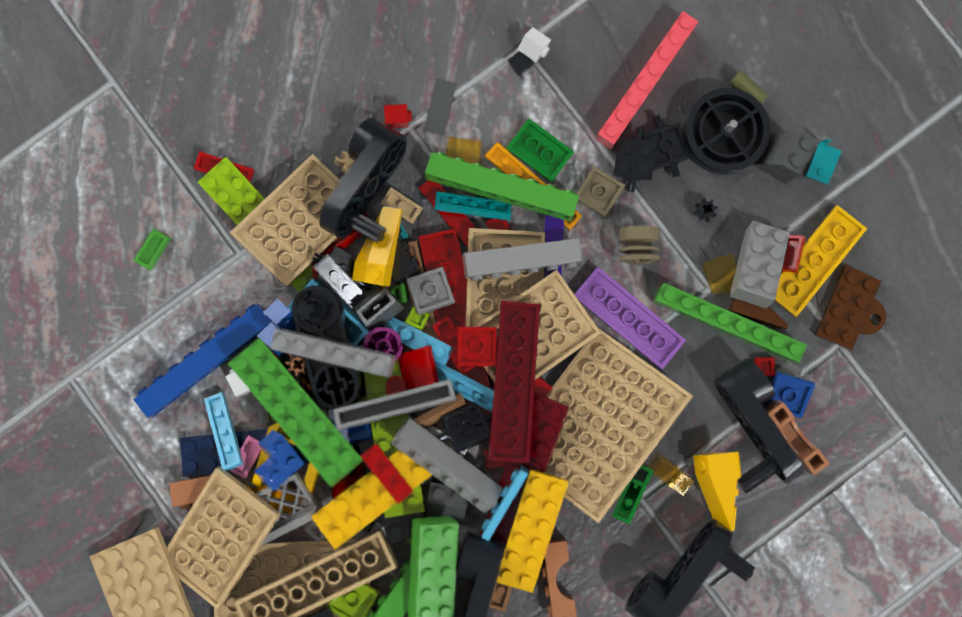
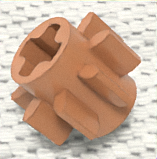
(291, 363)

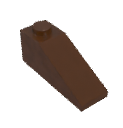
(757, 313)

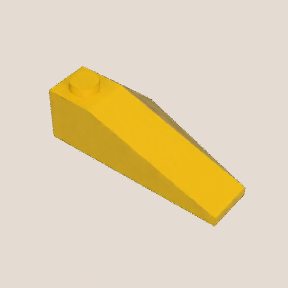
(376, 260)
(718, 481)

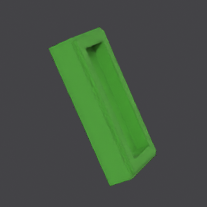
(152, 249)

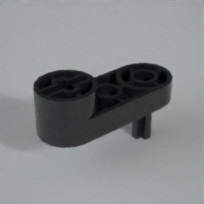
(376, 157)
(332, 325)
(744, 392)
(480, 565)
(670, 596)

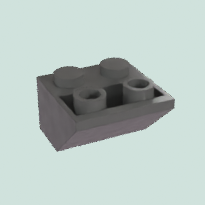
(378, 307)

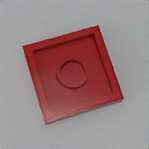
(476, 346)
(418, 368)

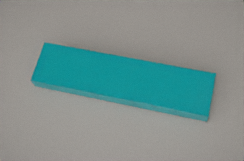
(472, 206)

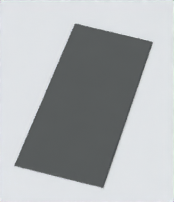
(440, 107)

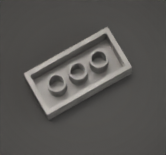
(759, 264)

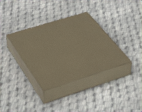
(599, 192)

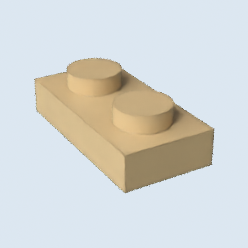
(410, 209)

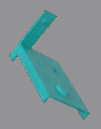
(823, 162)

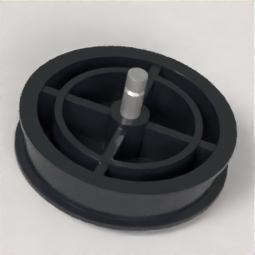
(726, 131)

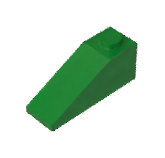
(632, 495)

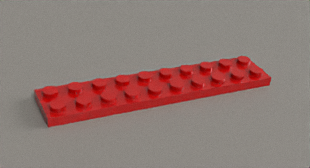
(444, 250)

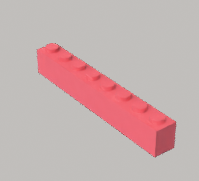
(646, 80)

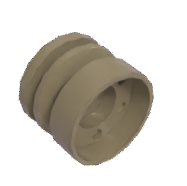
(639, 244)

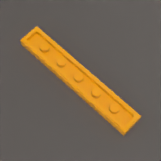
(510, 165)

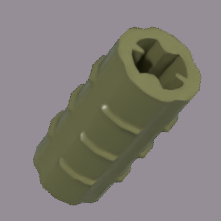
(743, 82)

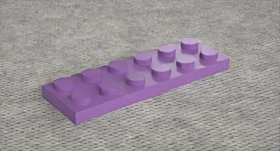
(629, 318)

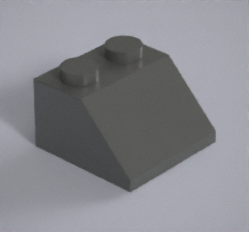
(445, 502)

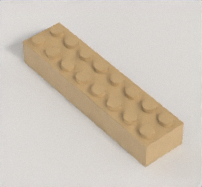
(321, 579)

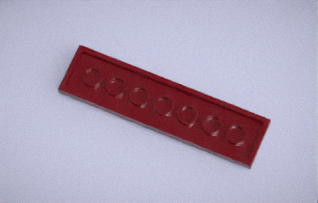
(514, 382)
(547, 424)

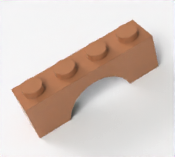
(808, 453)
(560, 603)

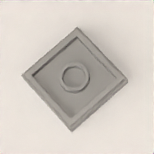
(430, 290)

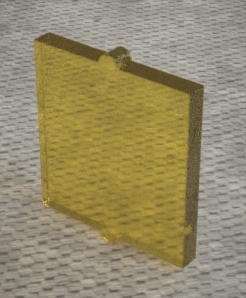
(465, 149)
(720, 273)

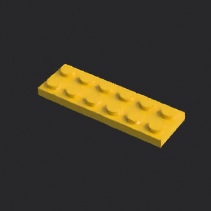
(819, 259)
(364, 501)
(531, 530)

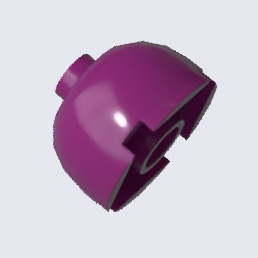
(383, 340)

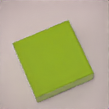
(415, 320)

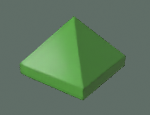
(400, 292)

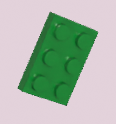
(540, 150)

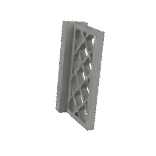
(298, 517)

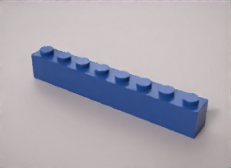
(202, 362)

